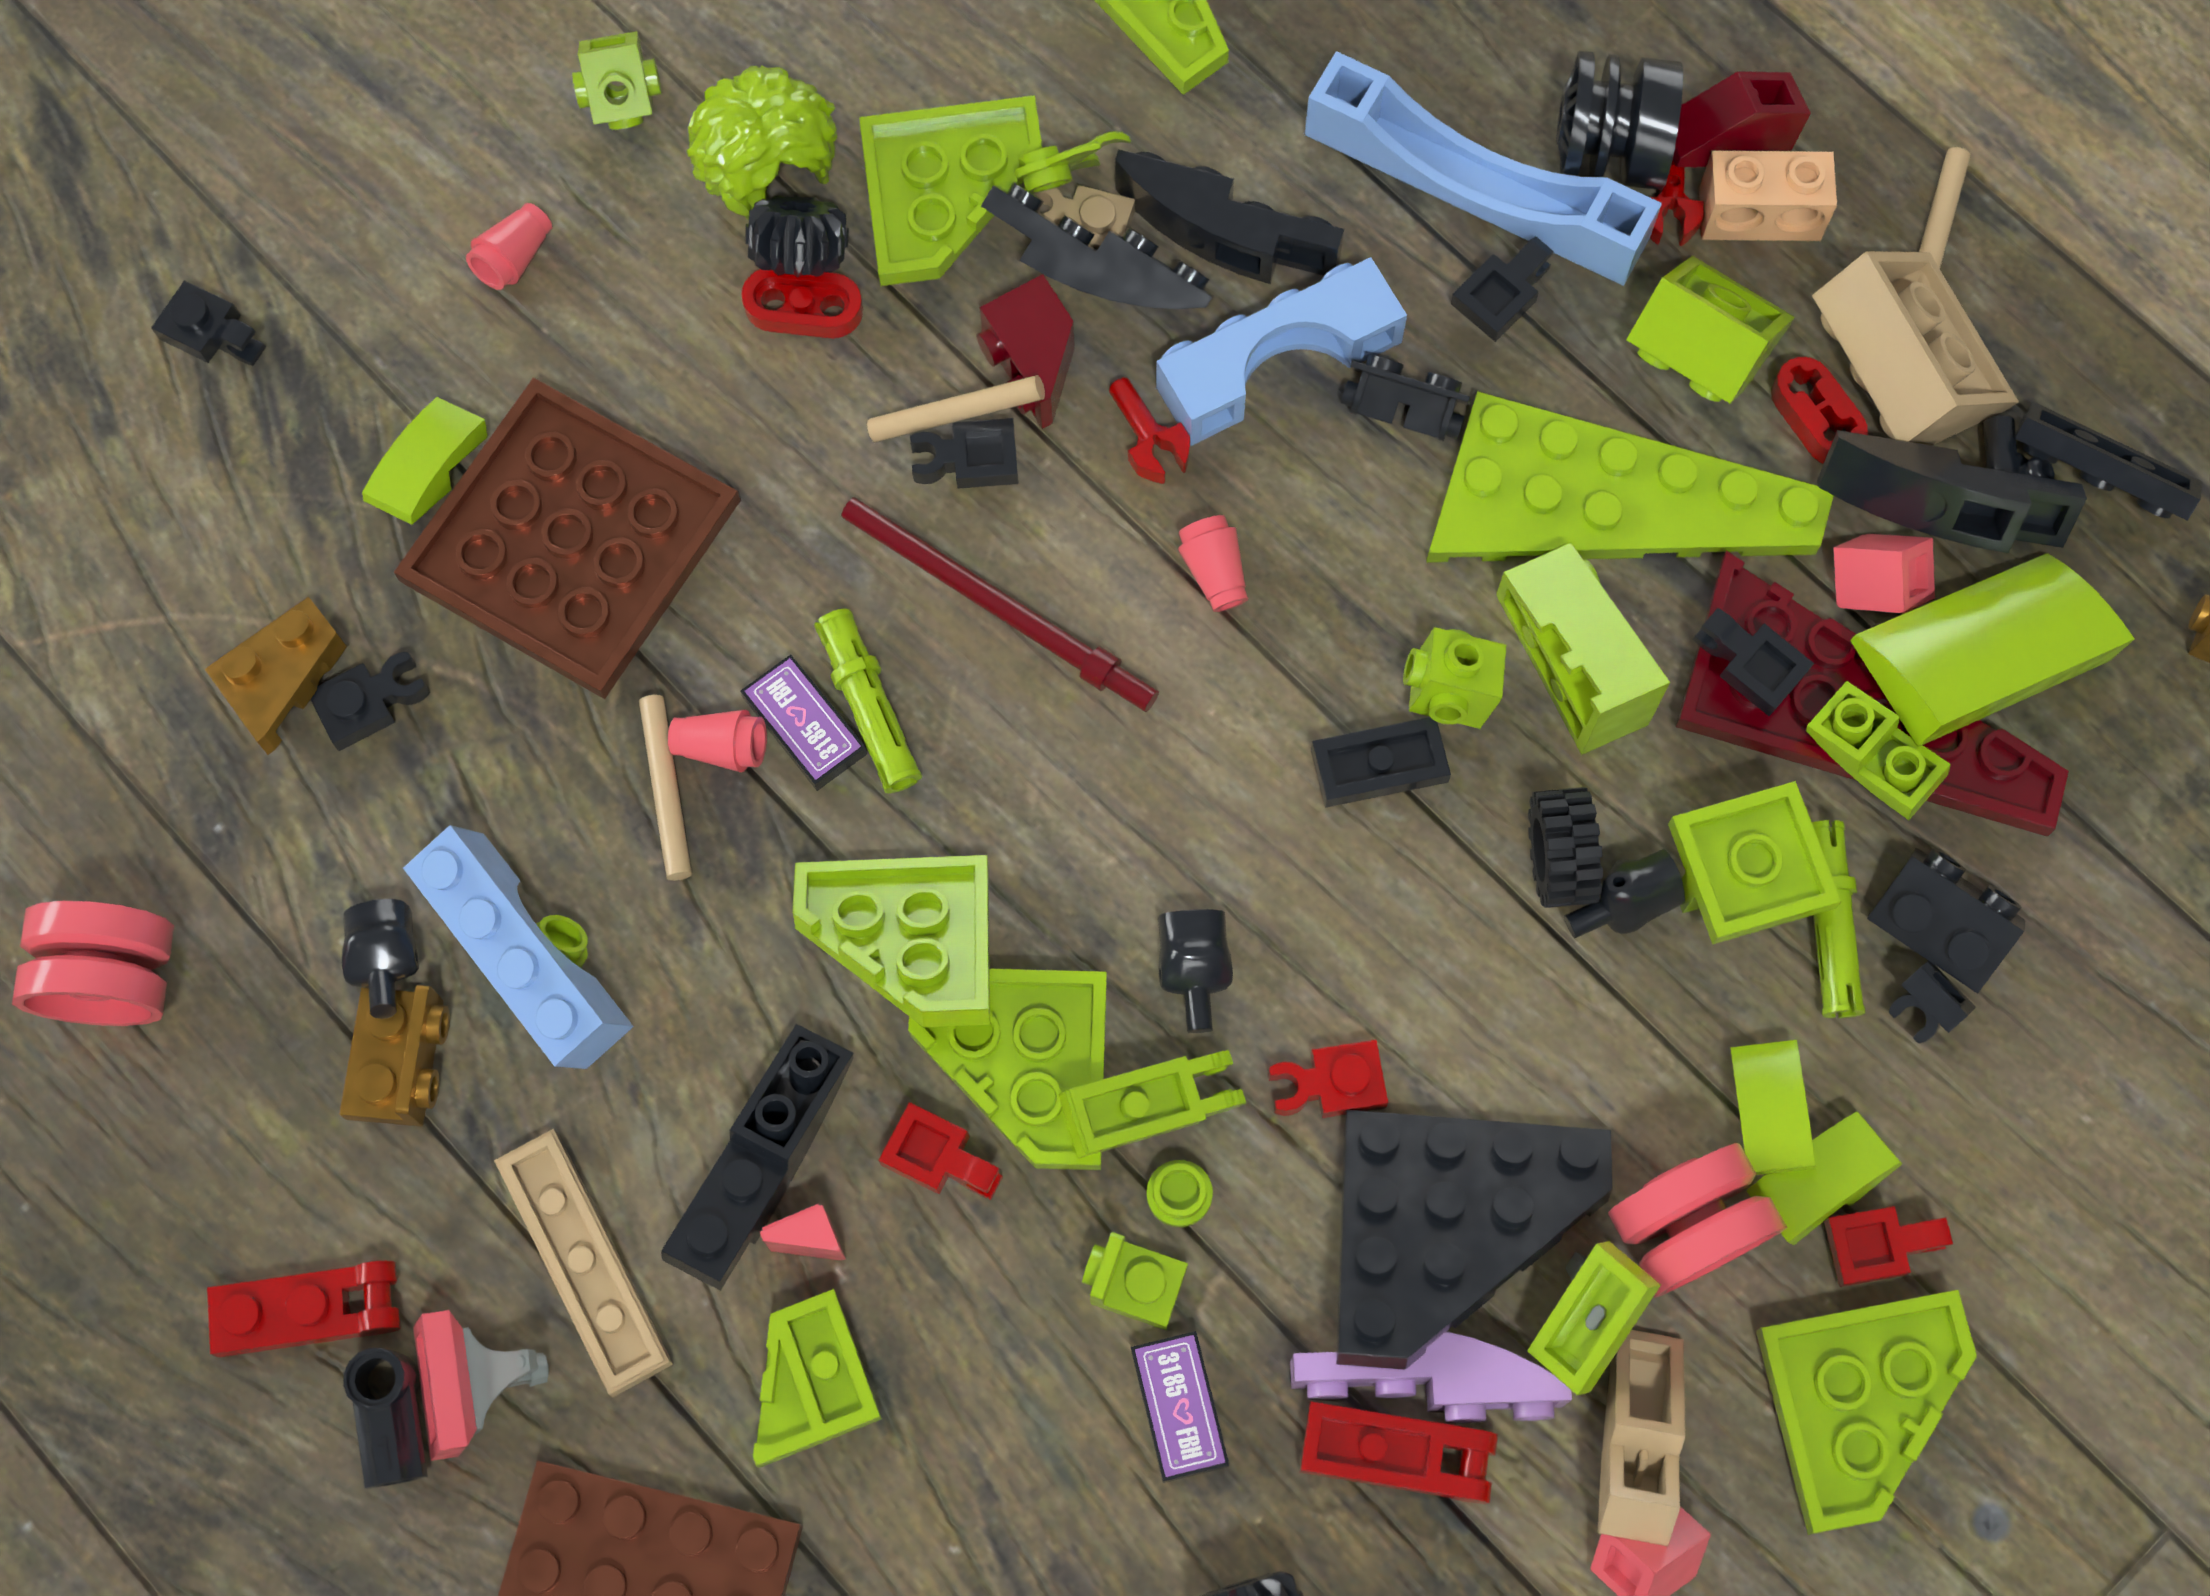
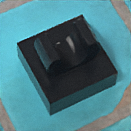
(1936, 997)

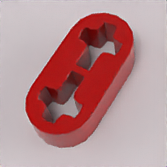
(1823, 408)

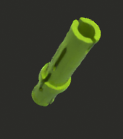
(858, 678)
(1836, 932)

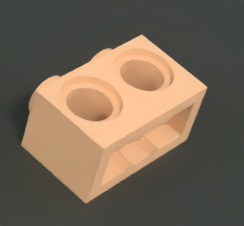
(1768, 195)

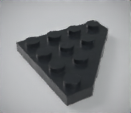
(1448, 1216)

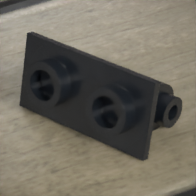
(1430, 401)

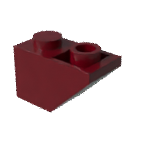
(1741, 115)
(1030, 337)

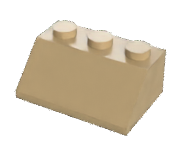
(1912, 347)

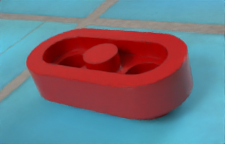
(804, 303)

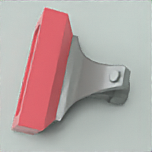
(464, 1379)

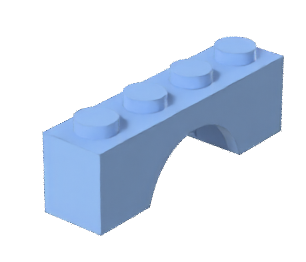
(1340, 316)
(546, 991)

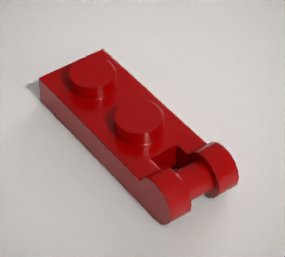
(301, 1309)
(1396, 1452)

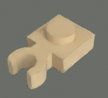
(1093, 209)

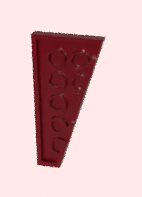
(1989, 768)

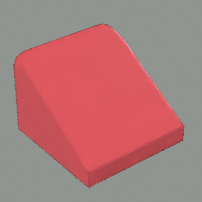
(804, 1234)

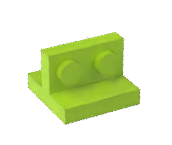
(1753, 863)

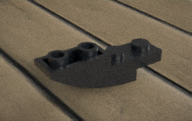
(1199, 215)
(1117, 271)
(1942, 497)
(760, 1158)

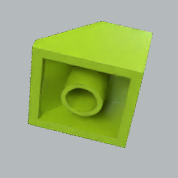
(1708, 330)

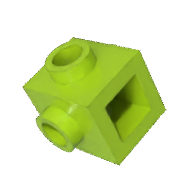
(619, 60)
(1455, 677)

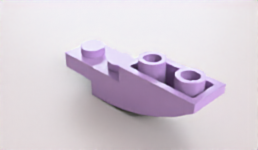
(1459, 1376)

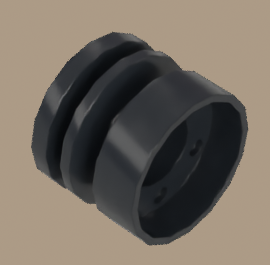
(1621, 119)

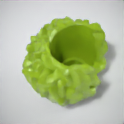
(752, 128)

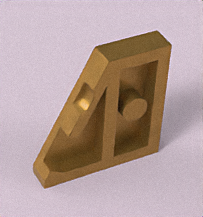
(277, 670)

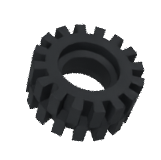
(1565, 847)

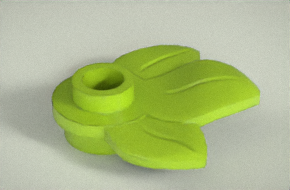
(1050, 169)

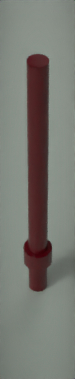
(1096, 666)

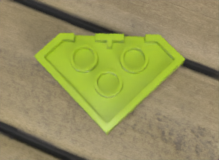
(932, 176)
(905, 930)
(1039, 1042)
(1863, 1399)

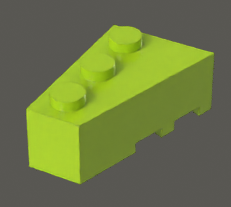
(1582, 648)

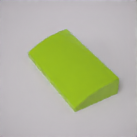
(1990, 646)

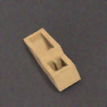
(1643, 1439)

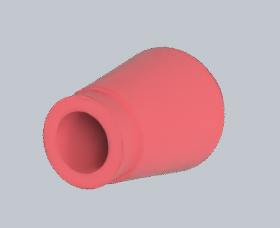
(508, 247)
(1215, 561)
(720, 739)

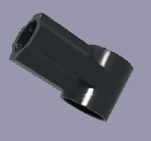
(387, 1426)

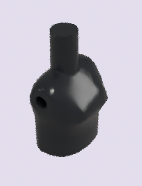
(1631, 896)
(379, 950)
(1194, 961)

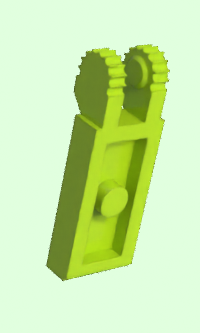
(1144, 1103)

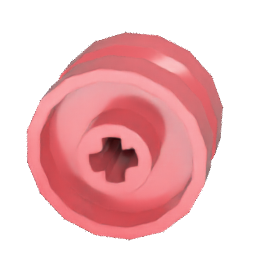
(93, 963)
(1692, 1211)

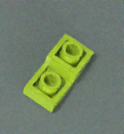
(418, 463)
(1875, 752)
(1773, 1107)
(1848, 1166)

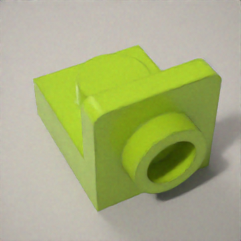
(1134, 1281)

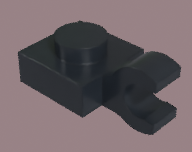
(1501, 291)
(203, 324)
(1760, 665)

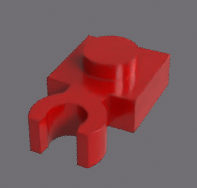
(1340, 1079)

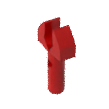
(1687, 211)
(1149, 434)

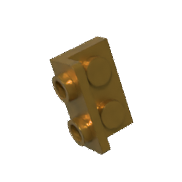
(393, 1059)

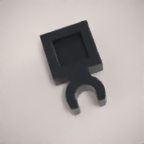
(978, 454)
(358, 704)

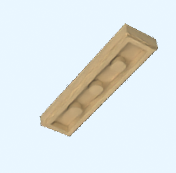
(583, 1263)

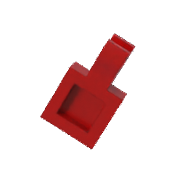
(932, 1151)
(1875, 1246)

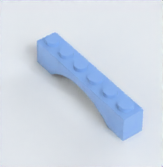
(1382, 126)

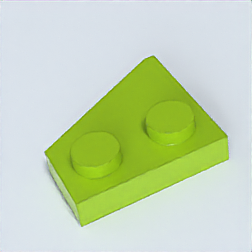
(811, 1381)

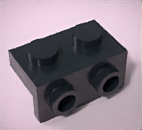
(1949, 918)

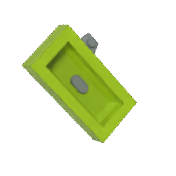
(1593, 1316)

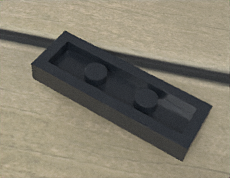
(2108, 462)

